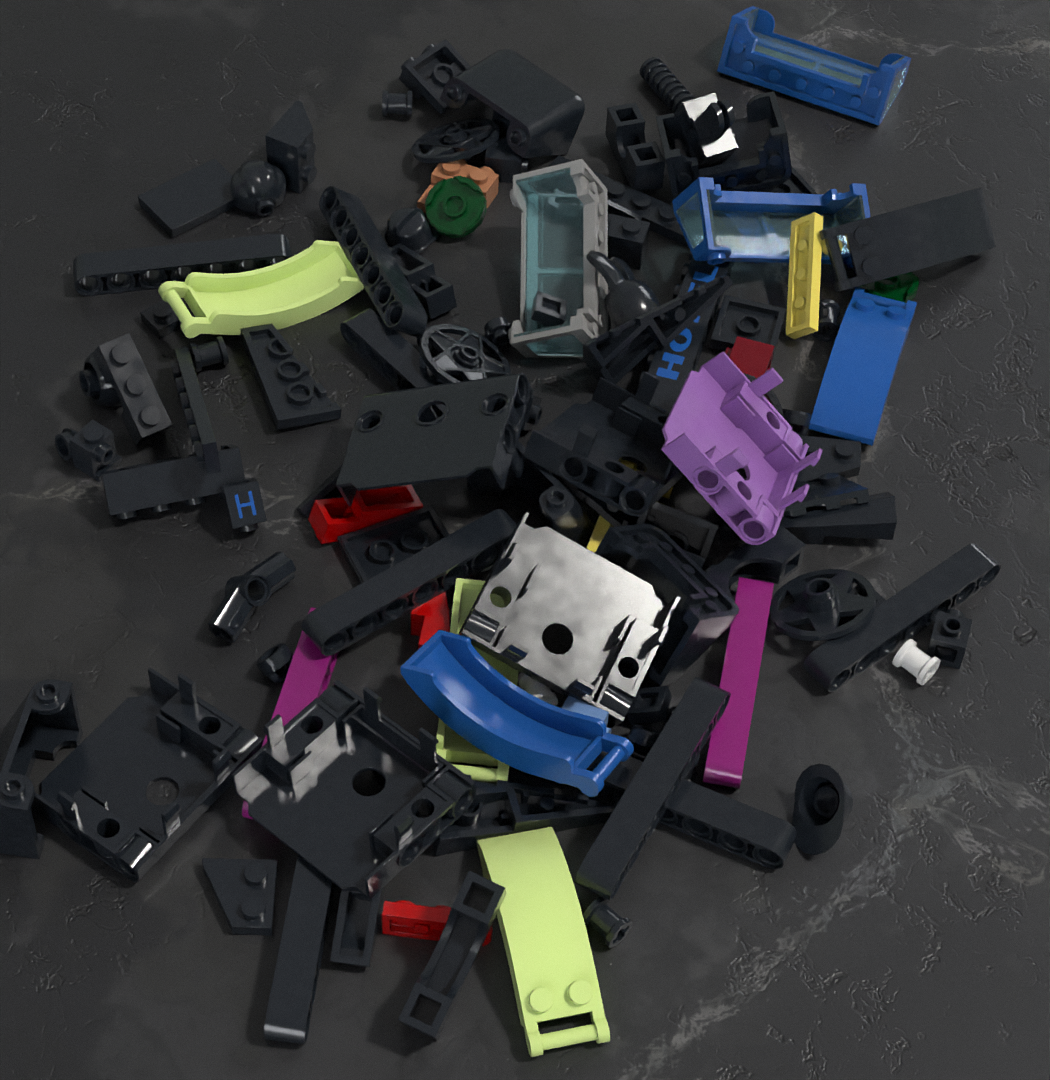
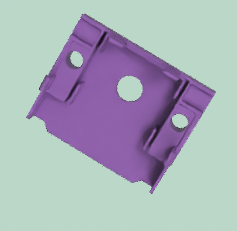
(730, 425)

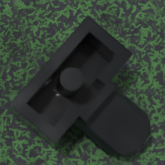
(706, 128)

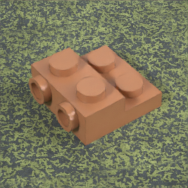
(483, 177)

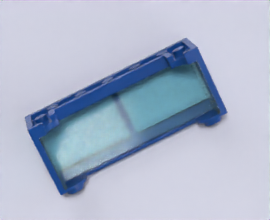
(809, 72)
(758, 224)

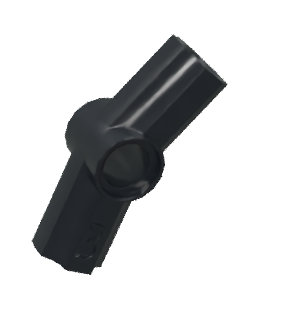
(240, 605)

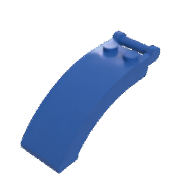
(862, 367)
(507, 719)

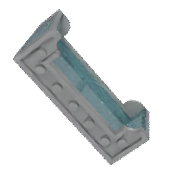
(560, 224)

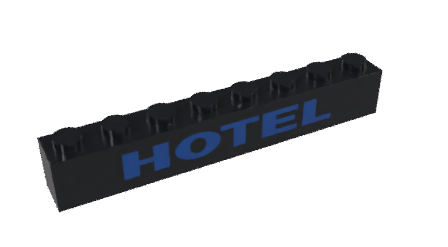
(683, 353)

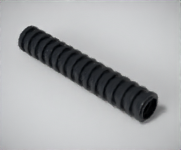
(664, 83)

